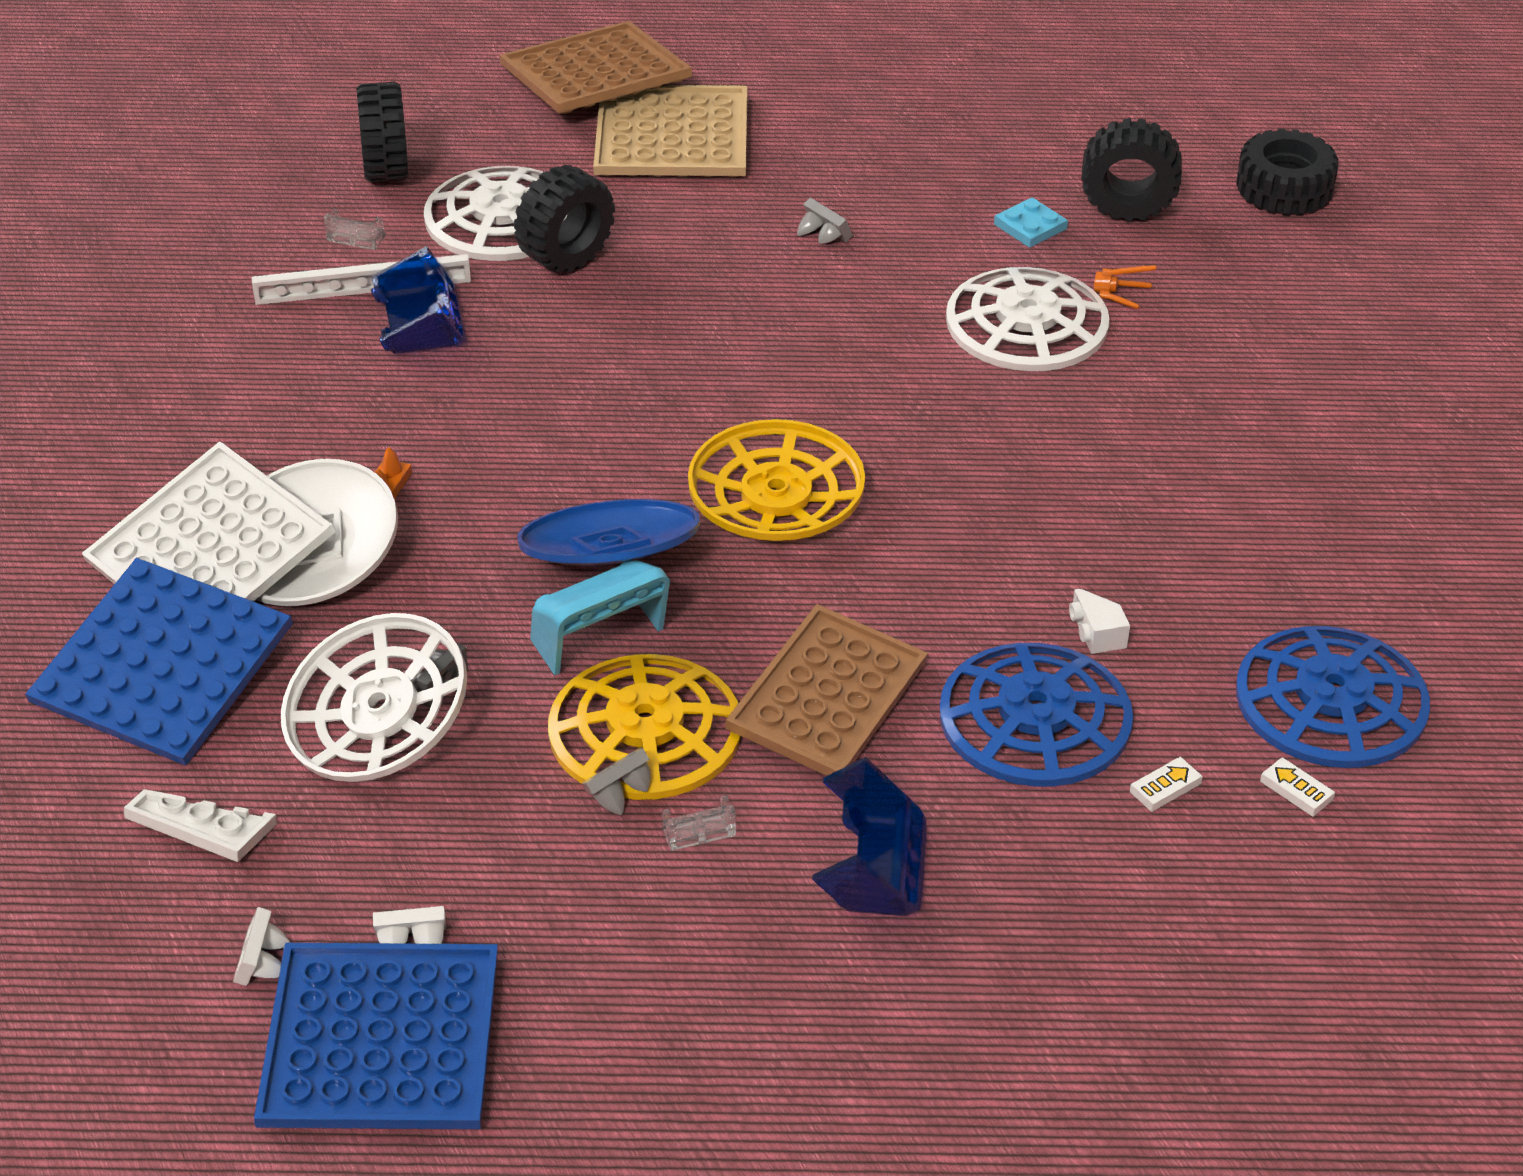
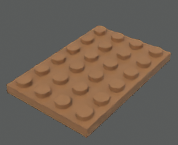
(826, 691)

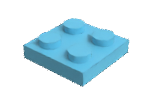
(1030, 222)

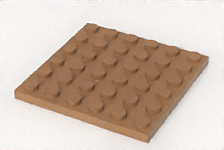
(595, 66)

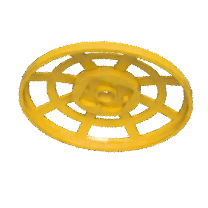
(790, 481)
(645, 732)

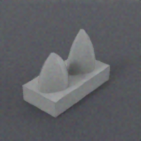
(831, 224)
(607, 787)

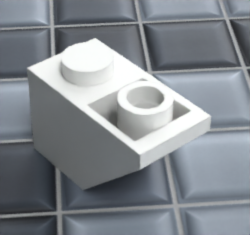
(1099, 622)

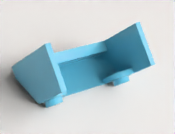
(595, 600)

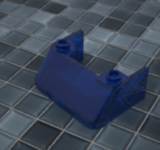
(891, 844)

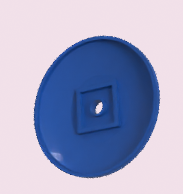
(608, 531)

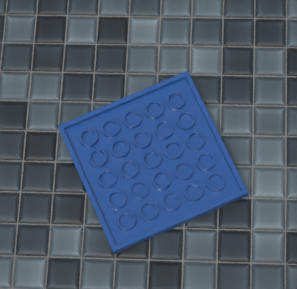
(160, 660)
(379, 1036)

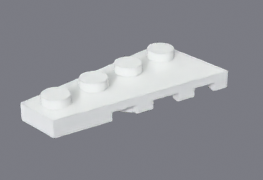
(201, 823)

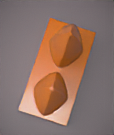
(393, 471)

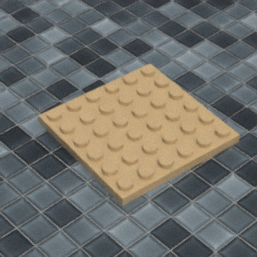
(673, 132)

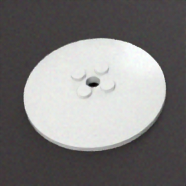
(363, 522)

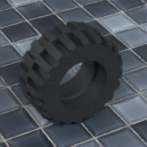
(382, 131)
(1131, 141)
(1287, 172)
(546, 205)

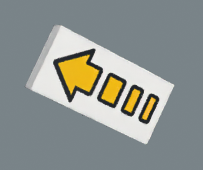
(1165, 784)
(1297, 786)

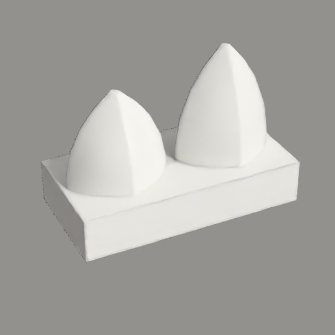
(424, 923)
(254, 960)

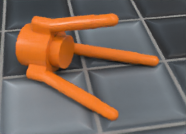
(1107, 283)

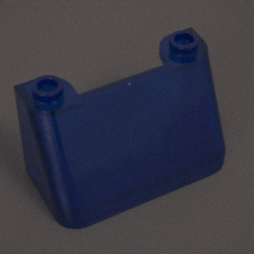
(419, 305)

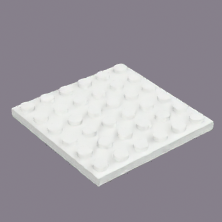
(216, 526)

